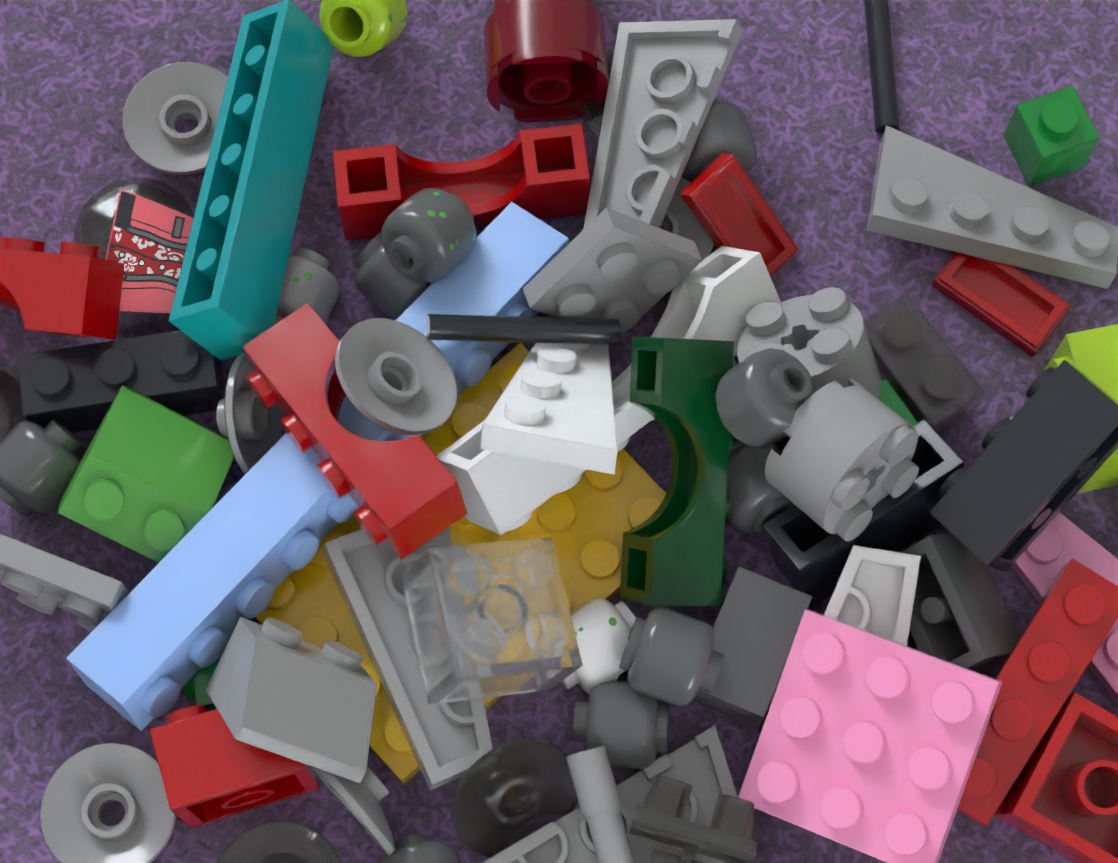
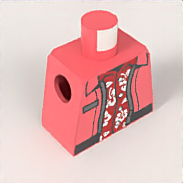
(152, 248)

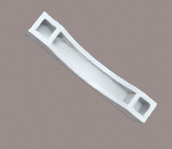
(706, 305)

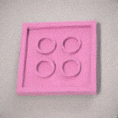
(869, 741)

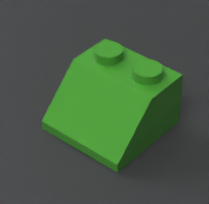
(147, 476)

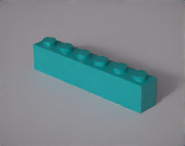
(253, 181)

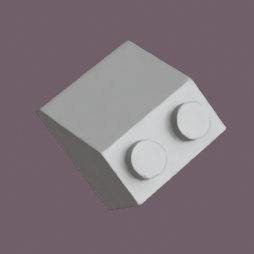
(296, 697)

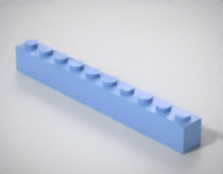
(282, 505)

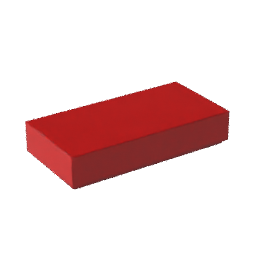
(736, 213)
(1003, 299)

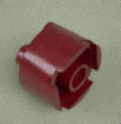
(545, 58)

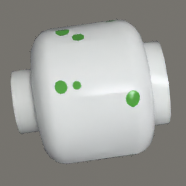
(601, 638)

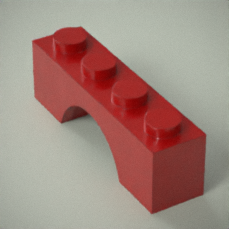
(537, 170)
(63, 291)
(396, 484)
(1038, 680)

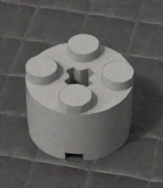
(818, 331)
(844, 458)

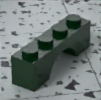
(680, 547)

